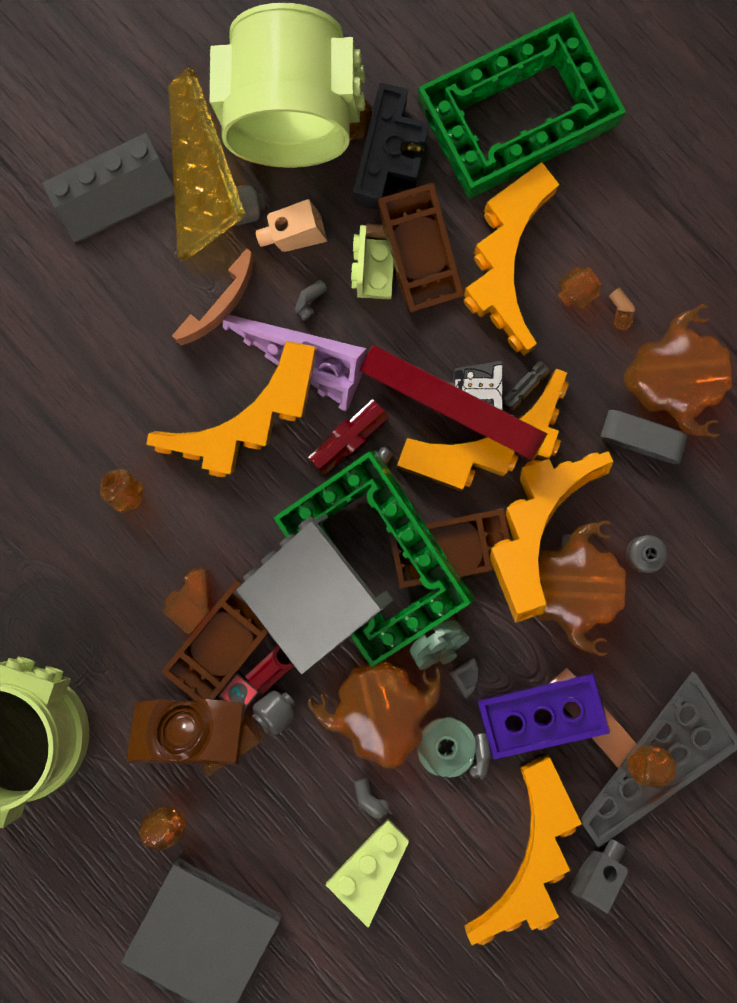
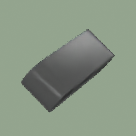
(644, 437)

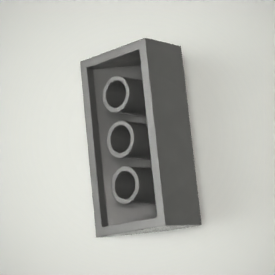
(109, 188)

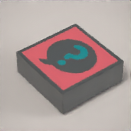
(238, 690)

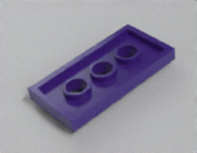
(553, 697)

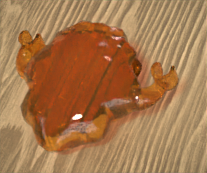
(681, 373)
(581, 586)
(380, 712)

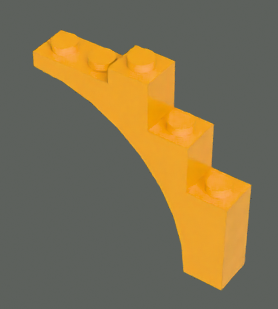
(495, 290)
(220, 445)
(452, 463)
(546, 490)
(543, 861)

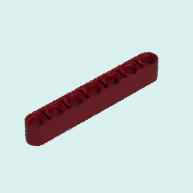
(453, 402)

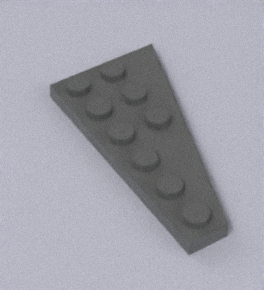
(696, 739)

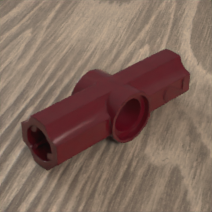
(348, 437)
(268, 671)

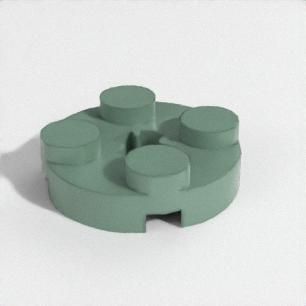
(439, 646)
(463, 747)

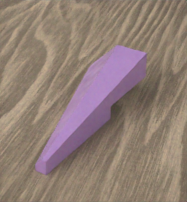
(335, 365)

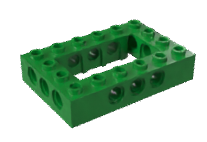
(556, 44)
(370, 475)

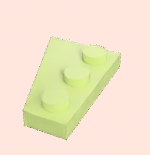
(368, 871)

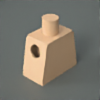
(293, 227)

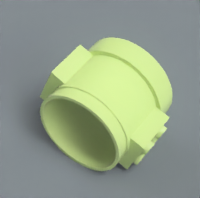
(286, 86)
(64, 723)

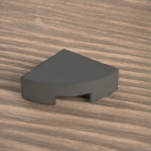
(466, 676)

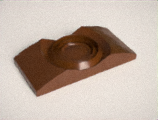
(420, 247)
(463, 540)
(216, 647)
(186, 732)

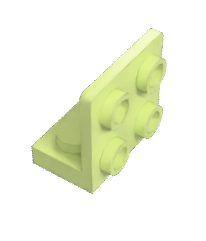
(374, 268)

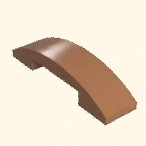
(194, 329)
(614, 745)

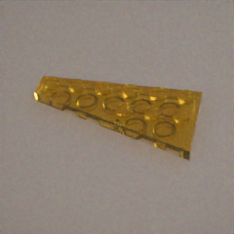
(202, 179)

